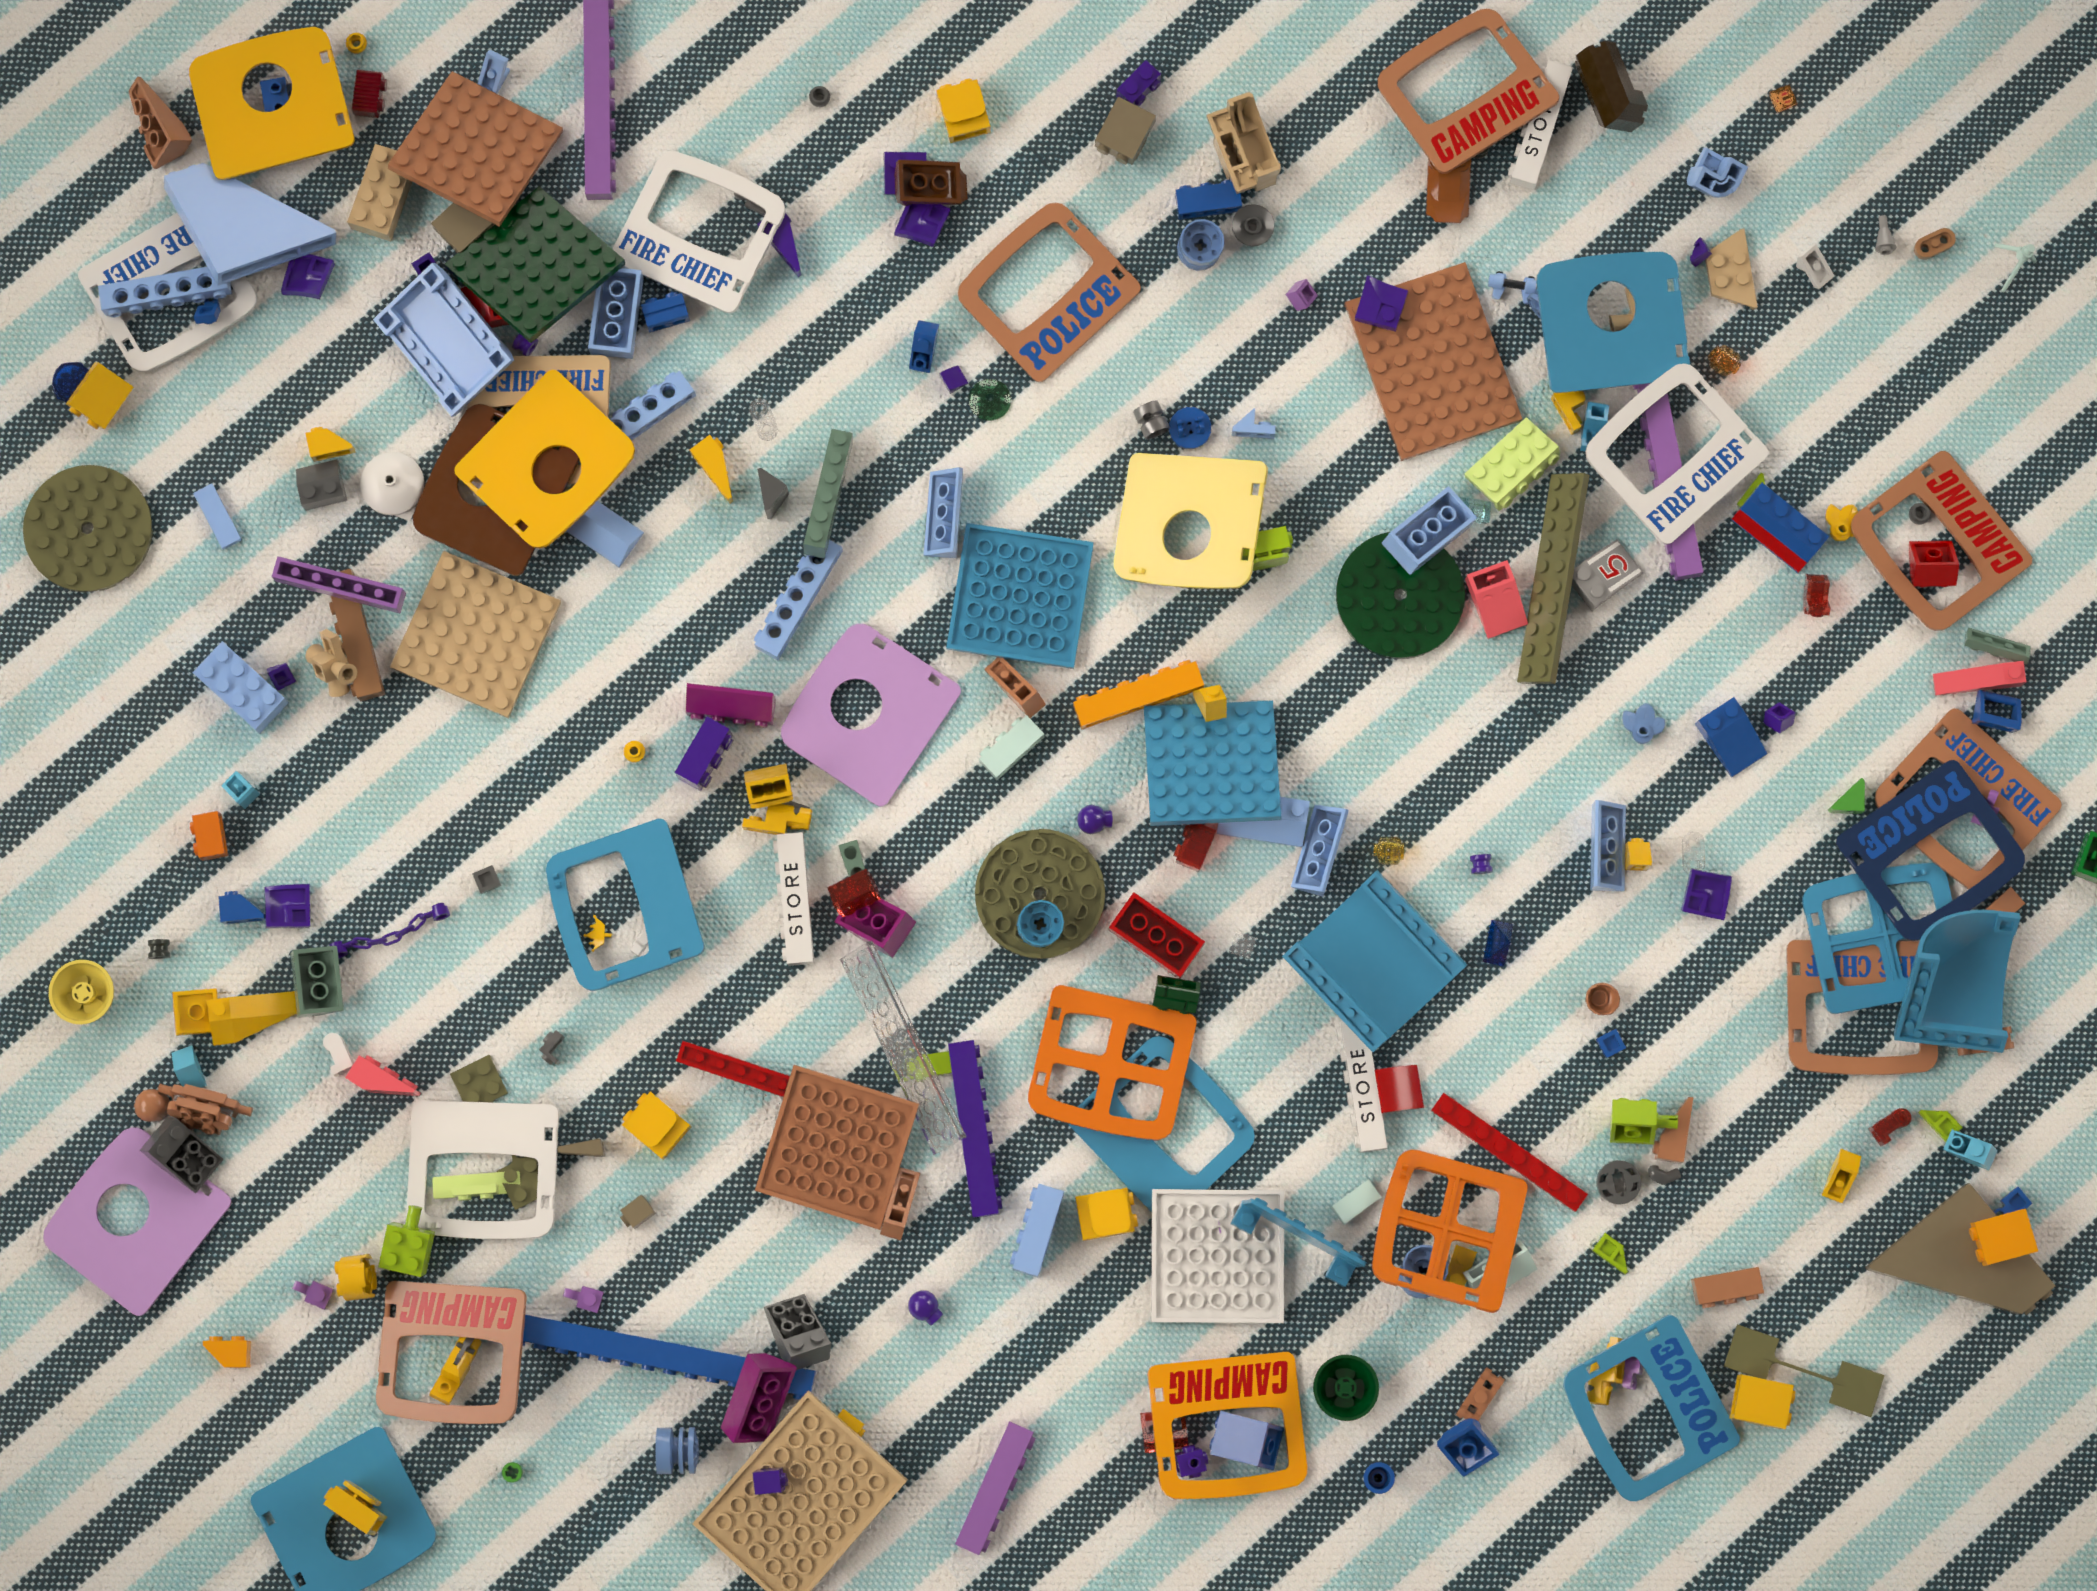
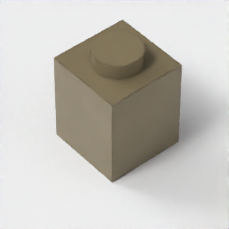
(637, 1212)

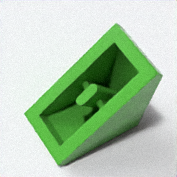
(1852, 801)

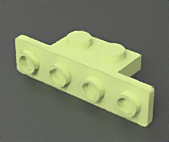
(470, 1185)

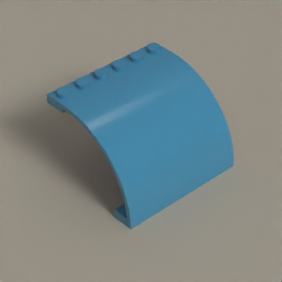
(1375, 961)

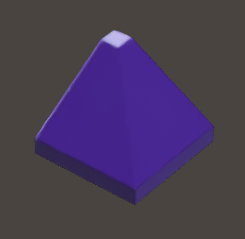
(281, 676)

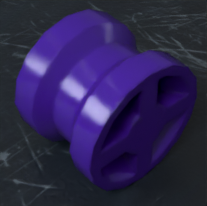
(524, 345)
(1481, 864)

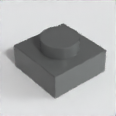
(486, 879)

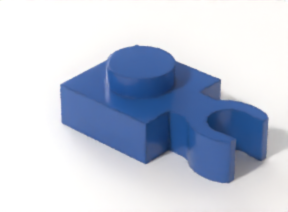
(208, 312)
(2014, 1201)

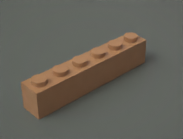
(357, 646)

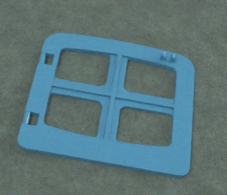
(1881, 934)

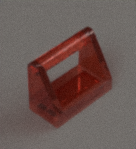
(1180, 1437)

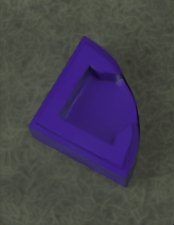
(1700, 252)

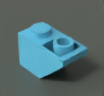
(1970, 1149)

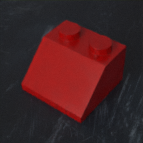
(1933, 563)

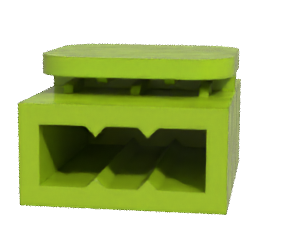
(1271, 548)

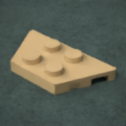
(1731, 271)

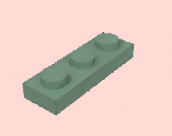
(1997, 645)

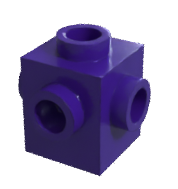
(1184, 1458)

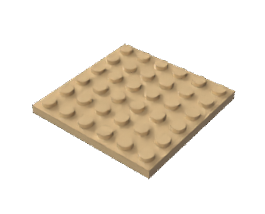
(475, 634)

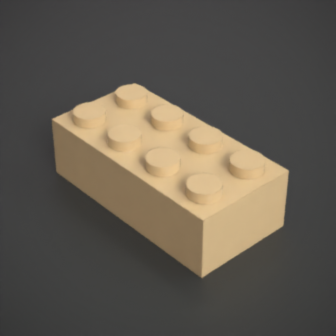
(379, 197)

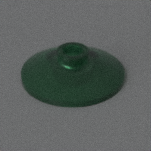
(992, 409)

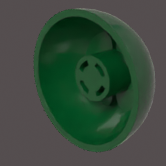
(1361, 1394)

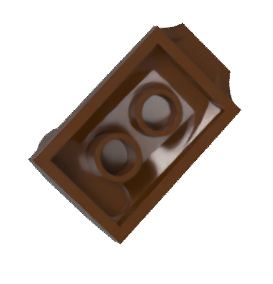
(929, 182)

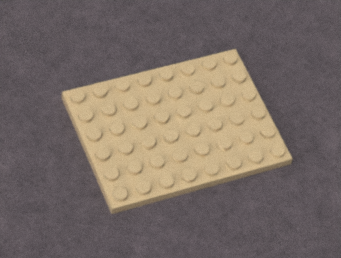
(829, 1500)

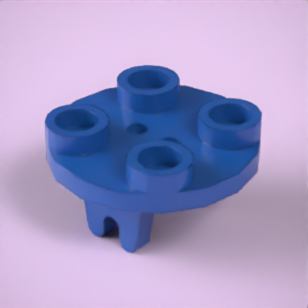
(1180, 429)

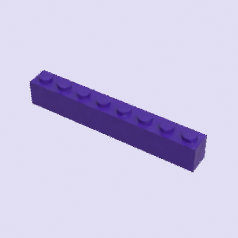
(973, 1121)

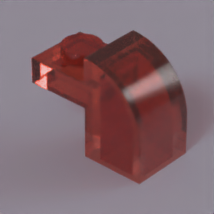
(1816, 595)

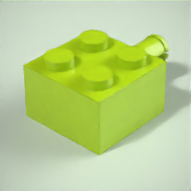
(1637, 1121)
(407, 1246)

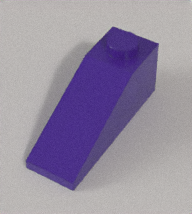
(784, 243)

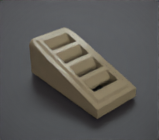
(587, 1148)

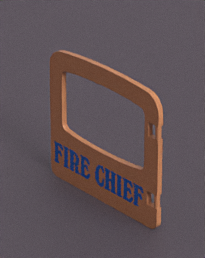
(2021, 796)
(1853, 968)

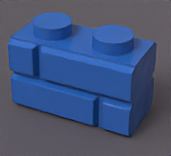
(665, 312)

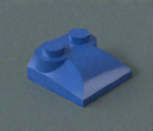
(1467, 1446)

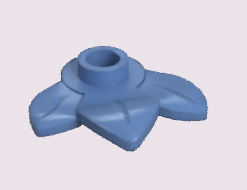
(1644, 720)

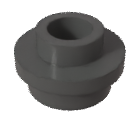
(816, 91)
(1925, 511)

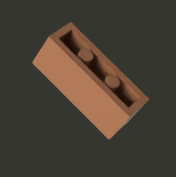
(1727, 1287)

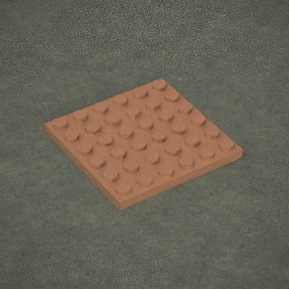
(475, 148)
(837, 1147)

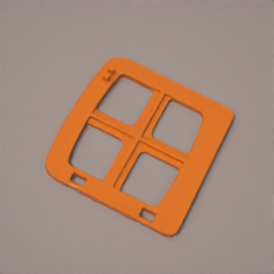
(1111, 1064)
(1446, 1229)

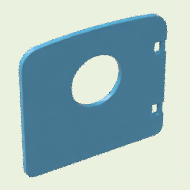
(1591, 358)
(303, 1519)

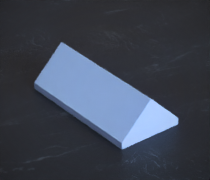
(943, 513)
(606, 533)
(1608, 846)
(1319, 849)

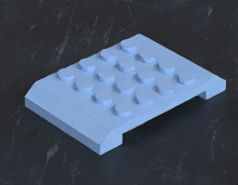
(444, 338)

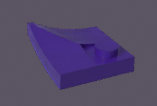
(890, 160)
(922, 222)
(307, 276)
(1381, 304)
(1707, 894)
(287, 906)

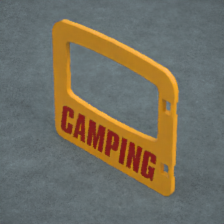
(1222, 1385)

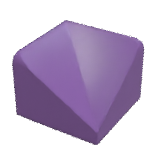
(1301, 295)

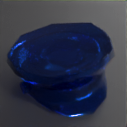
(67, 378)

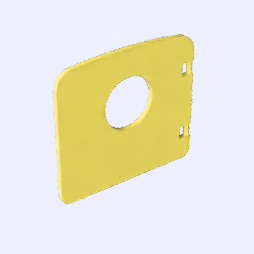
(1168, 485)

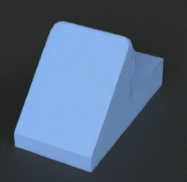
(493, 71)
(1247, 428)

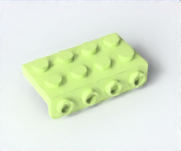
(1513, 464)

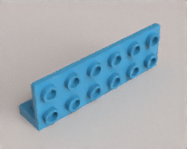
(1343, 1261)

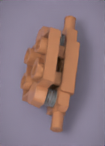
(202, 1108)

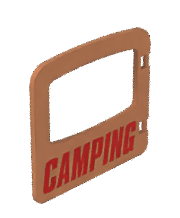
(1485, 119)
(1971, 522)
(459, 1312)

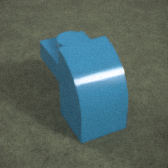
(1594, 420)

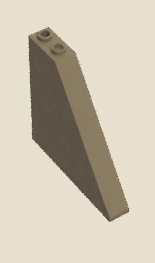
(1943, 1258)

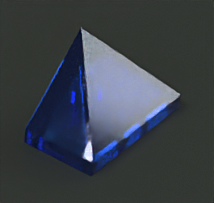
(1498, 943)

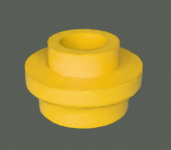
(356, 37)
(634, 758)

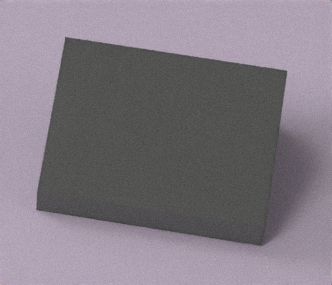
(773, 492)

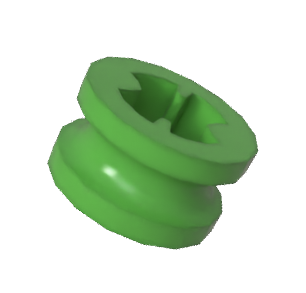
(514, 1466)

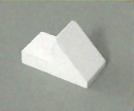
(1815, 266)

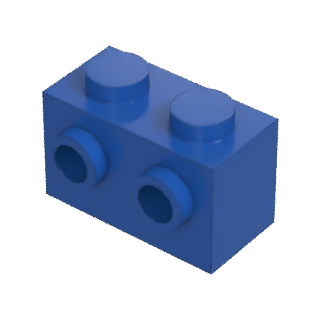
(275, 93)

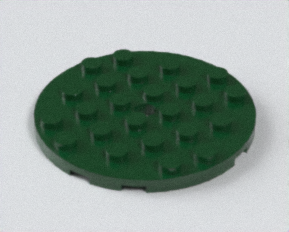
(1398, 626)

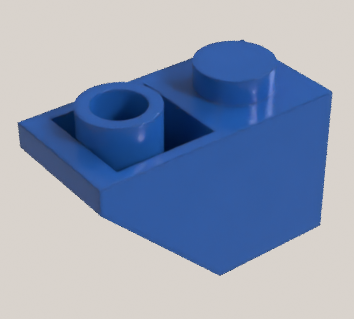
(923, 346)

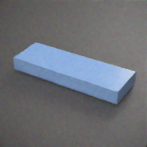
(217, 516)

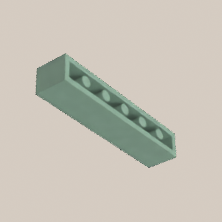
(828, 493)

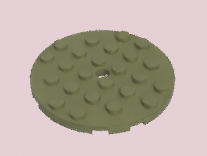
(80, 497)
(1040, 861)

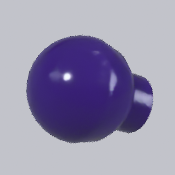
(1094, 819)
(924, 1307)

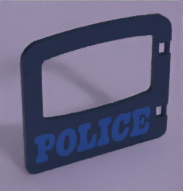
(1912, 817)

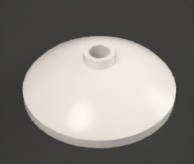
(392, 497)

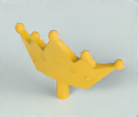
(597, 934)

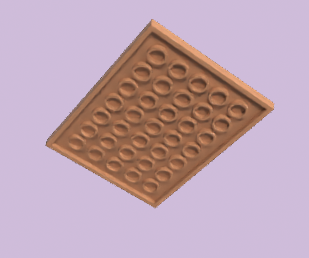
(1439, 368)

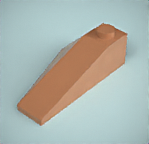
(163, 131)

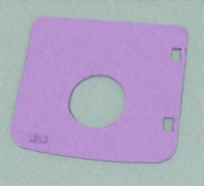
(881, 755)
(142, 1264)

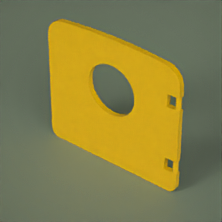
(253, 140)
(545, 418)

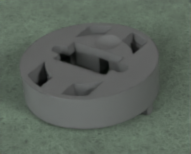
(1608, 1183)

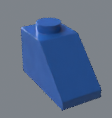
(237, 909)

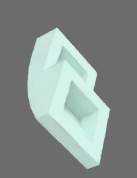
(1356, 1202)

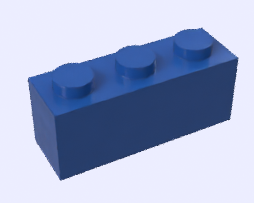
(1207, 200)

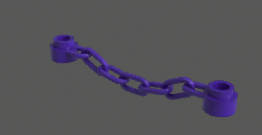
(438, 912)

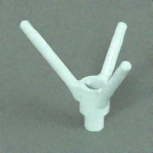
(2022, 255)

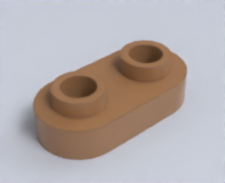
(1933, 243)

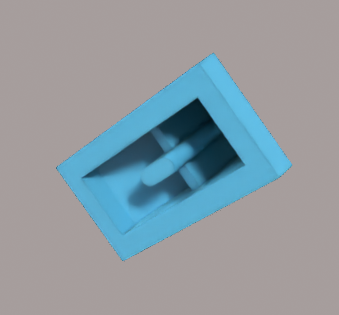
(240, 789)
(188, 1068)

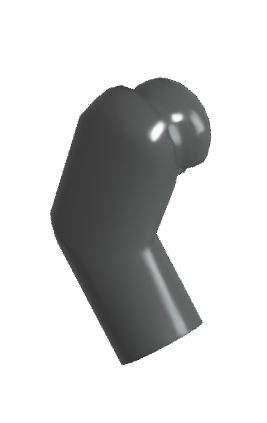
(1663, 1177)

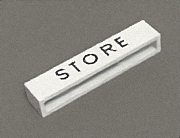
(1539, 131)
(795, 899)
(1363, 1091)

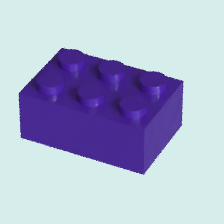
(704, 754)

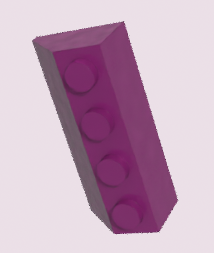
(730, 705)
(757, 1398)

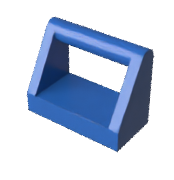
(1996, 722)

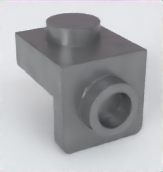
(551, 1042)

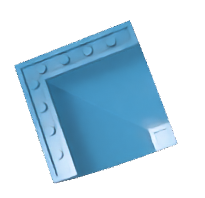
(1959, 982)

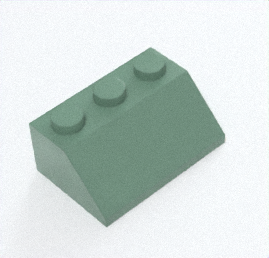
(317, 981)

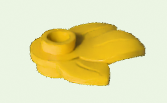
(1840, 519)

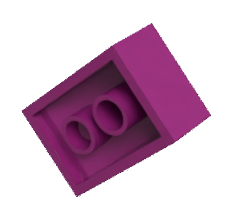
(879, 923)

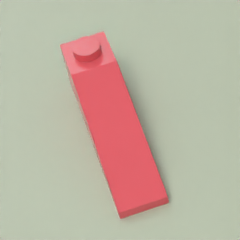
(1980, 678)

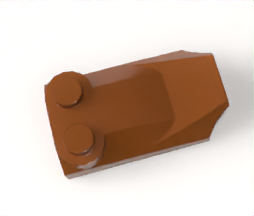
(1448, 194)

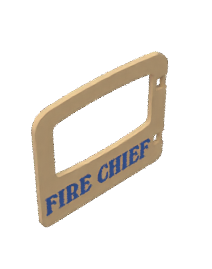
(585, 372)

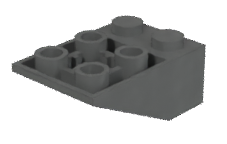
(181, 1154)
(798, 1332)

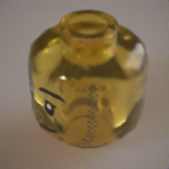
(1389, 850)

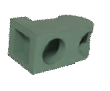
(852, 857)

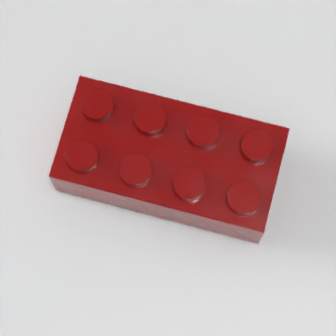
(1156, 935)

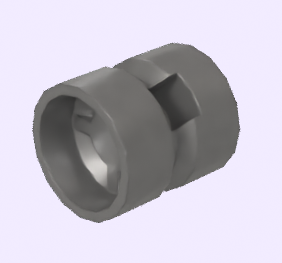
(1154, 426)

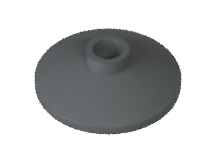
(1254, 215)

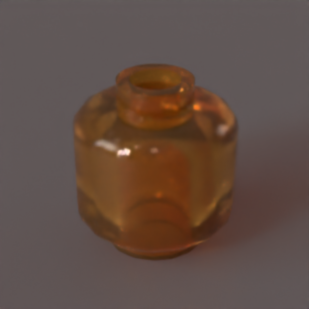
(1724, 360)

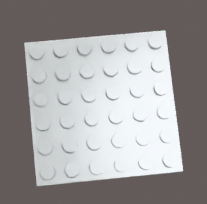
(1212, 1273)

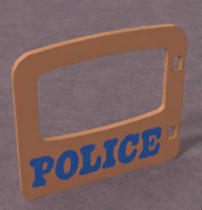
(1070, 321)

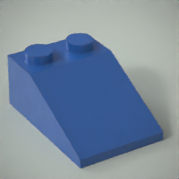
(1731, 737)

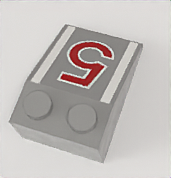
(1604, 574)

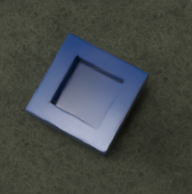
(1611, 1043)

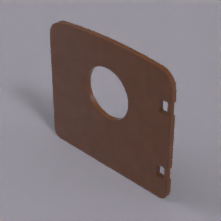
(478, 529)

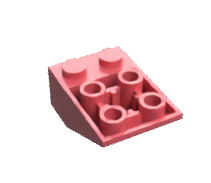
(1496, 599)
(370, 1077)

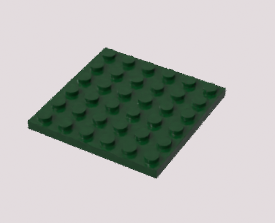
(535, 264)

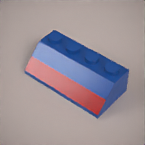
(1779, 527)

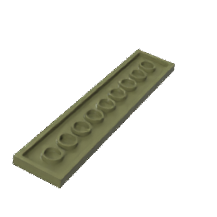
(1553, 578)

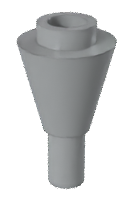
(1885, 243)

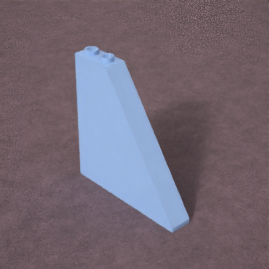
(240, 226)

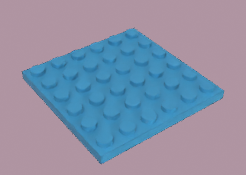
(1020, 595)
(1214, 767)

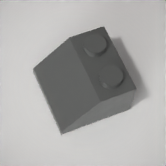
(320, 485)

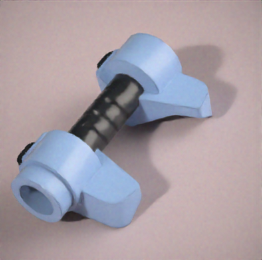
(1499, 282)

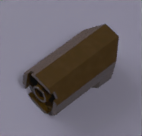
(1610, 88)

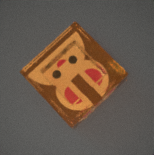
(1783, 98)

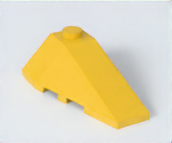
(243, 1016)

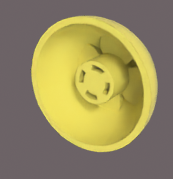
(70, 989)

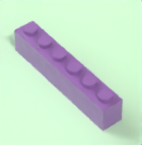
(338, 584)
(994, 1488)

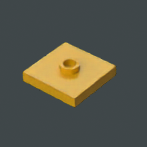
(192, 1011)

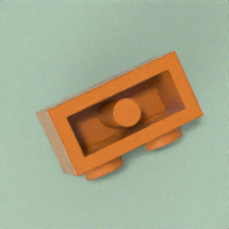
(209, 836)

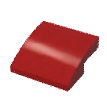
(1399, 1088)

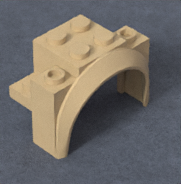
(1244, 145)

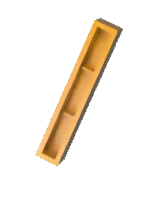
(1135, 695)

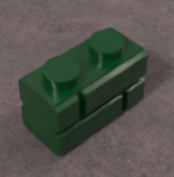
(1176, 994)

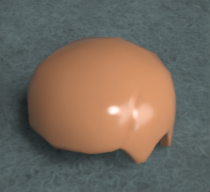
(1602, 999)
(151, 1105)

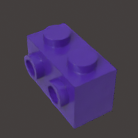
(1139, 84)

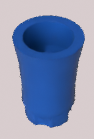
(1387, 1478)

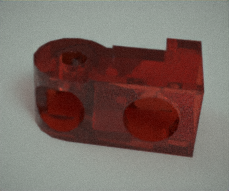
(1895, 1120)

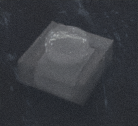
(1242, 945)

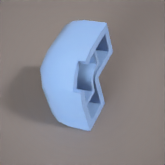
(1716, 174)

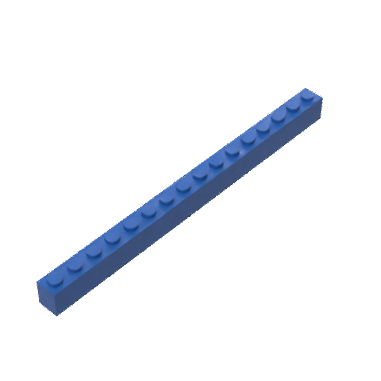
(646, 1351)

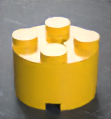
(356, 1277)

